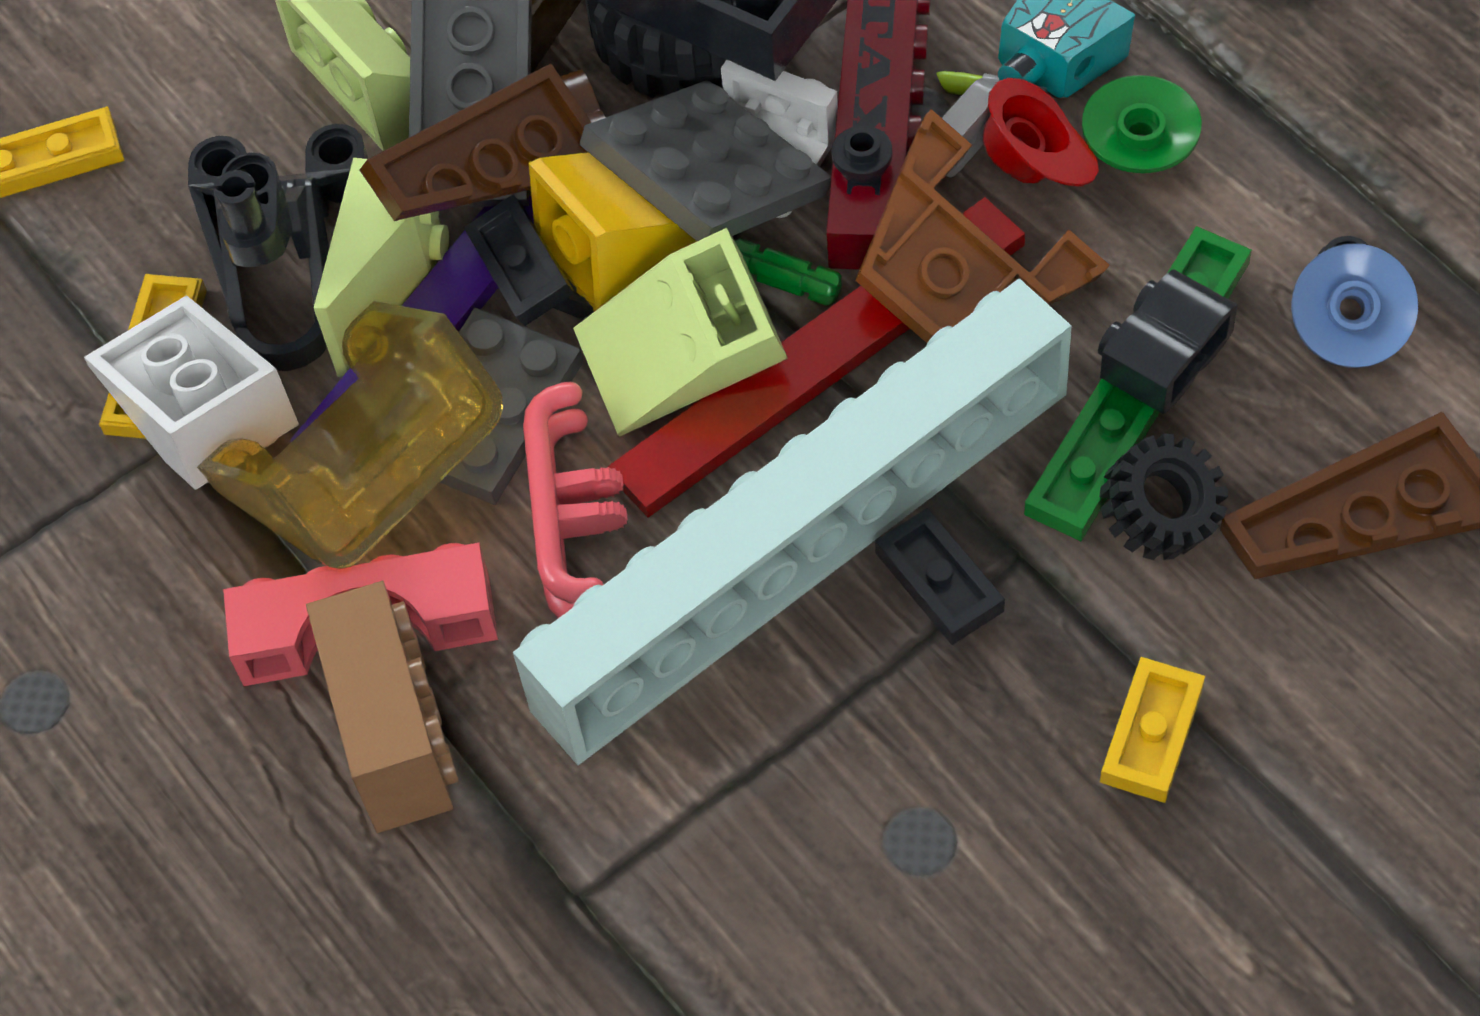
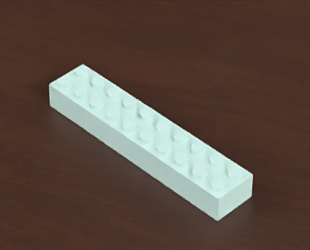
(793, 521)

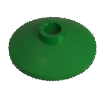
(1146, 108)

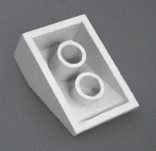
(192, 386)

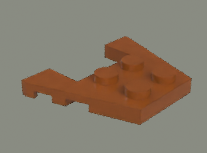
(938, 265)

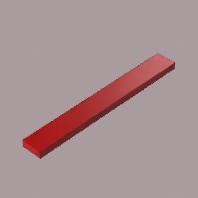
(746, 410)

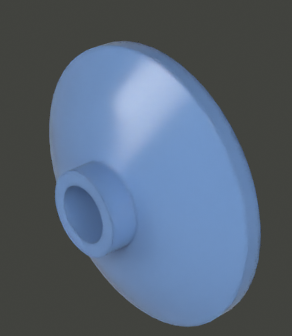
(1380, 288)

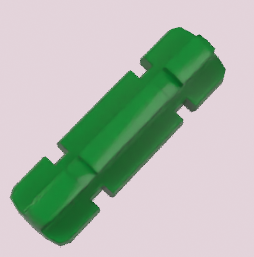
(791, 273)

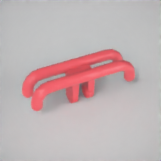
(560, 497)

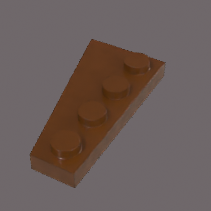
(479, 149)
(1375, 500)

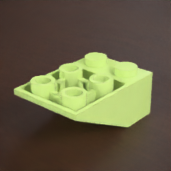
(679, 334)

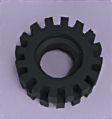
(1189, 478)

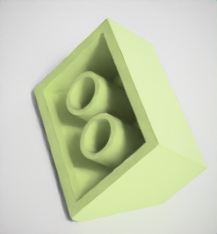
(354, 61)

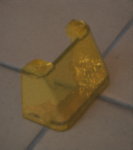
(376, 447)

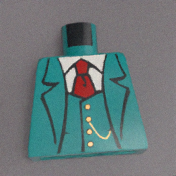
(1063, 42)

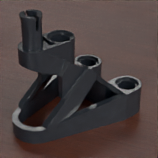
(262, 212)

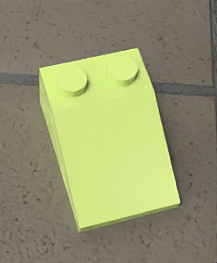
(372, 260)

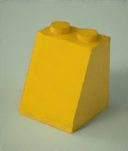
(598, 225)

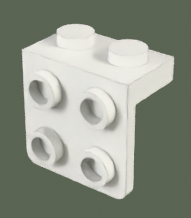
(792, 107)

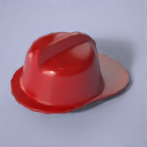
(1033, 137)

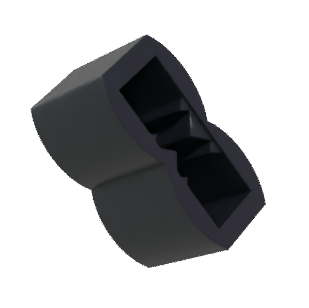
(1166, 340)

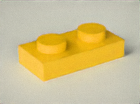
(1152, 729)

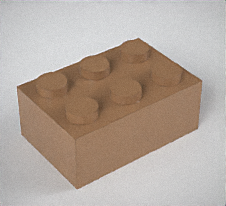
(383, 706)

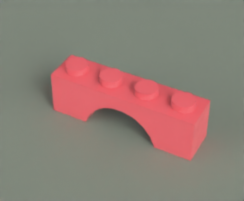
(442, 590)

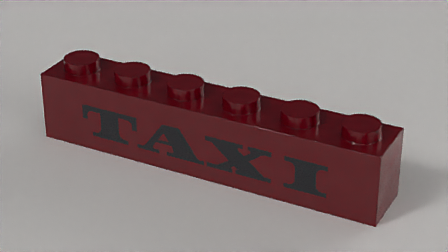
(877, 92)

